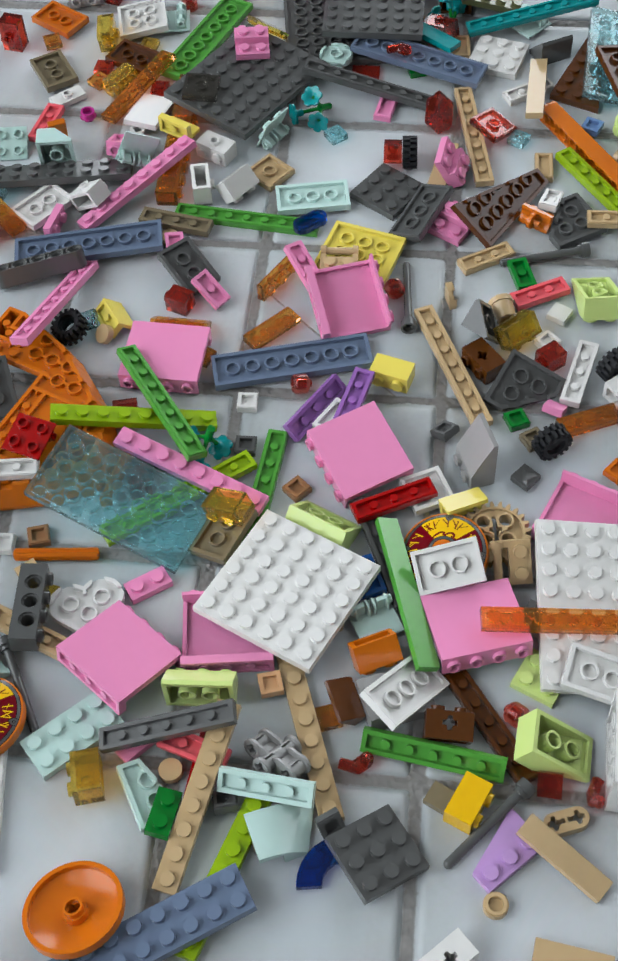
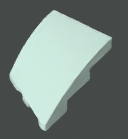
(280, 831)

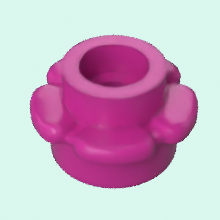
(88, 114)

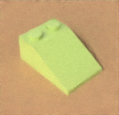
(596, 298)
(553, 746)

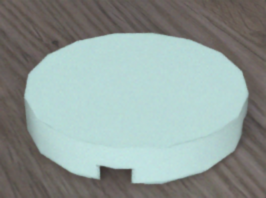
(337, 54)

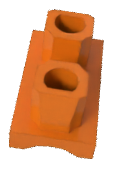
(536, 218)

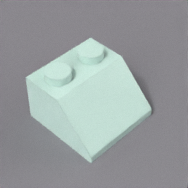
(54, 146)

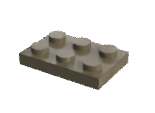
(54, 71)
(219, 541)

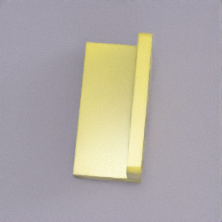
(176, 126)
(113, 314)
(463, 502)

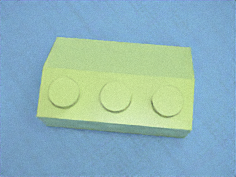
(324, 523)
(198, 686)

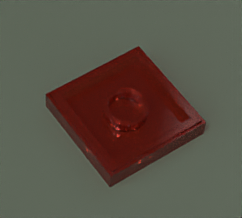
(492, 125)

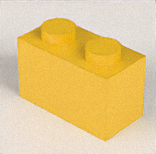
(468, 803)

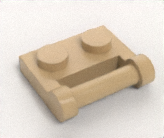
(330, 261)
(518, 560)

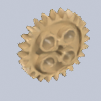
(515, 530)

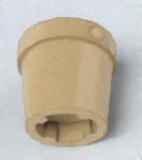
(502, 307)

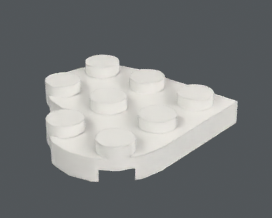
(80, 604)

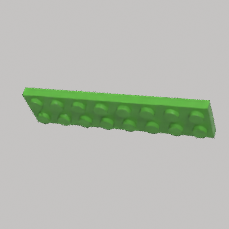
(208, 36)

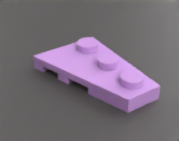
(504, 855)

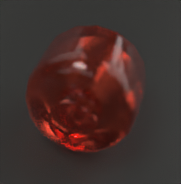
(191, 5)
(394, 288)
(300, 383)
(513, 712)

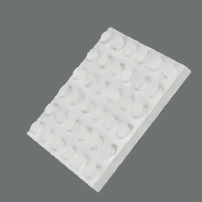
(287, 590)

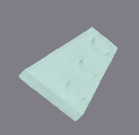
(140, 789)

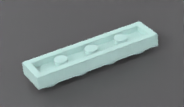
(266, 786)

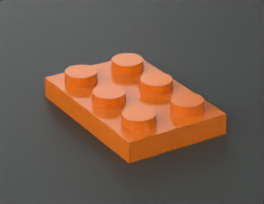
(60, 19)

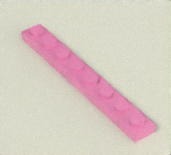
(137, 183)
(53, 304)
(177, 465)

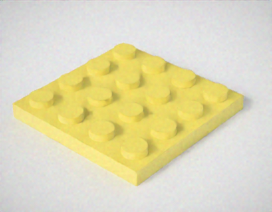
(384, 246)

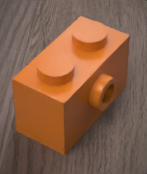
(375, 651)

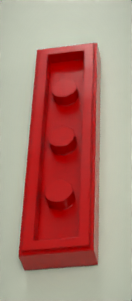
(393, 500)

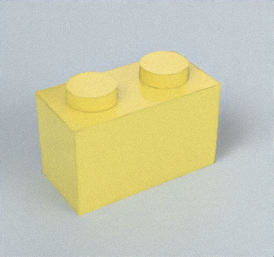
(393, 373)

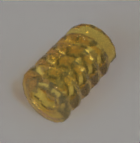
(119, 79)

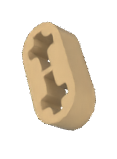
(566, 815)

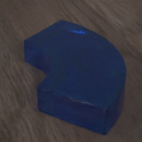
(314, 867)

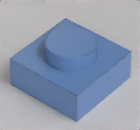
(593, 126)

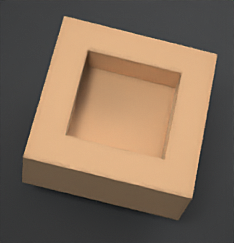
(270, 684)

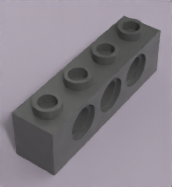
(30, 591)

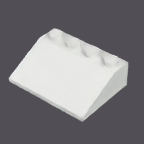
(611, 763)

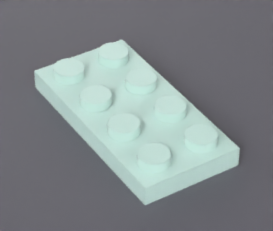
(306, 197)
(68, 732)

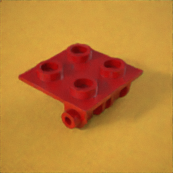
(29, 436)

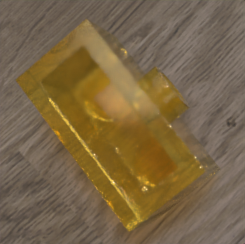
(107, 32)
(517, 330)
(228, 506)
(86, 776)

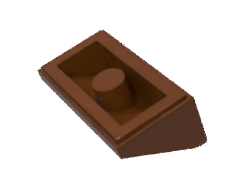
(345, 700)

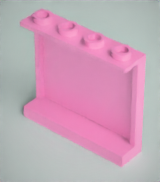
(348, 299)
(172, 352)
(358, 452)
(581, 502)
(456, 626)
(215, 647)
(117, 655)

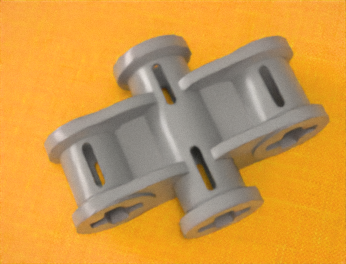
(277, 755)

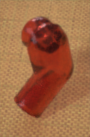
(401, 48)
(357, 765)
(593, 795)

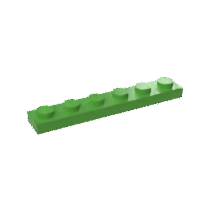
(433, 754)

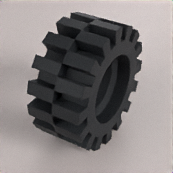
(409, 154)
(75, 332)
(608, 366)
(552, 441)

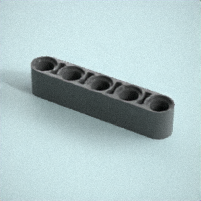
(42, 266)

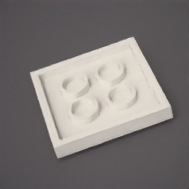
(142, 19)
(501, 55)

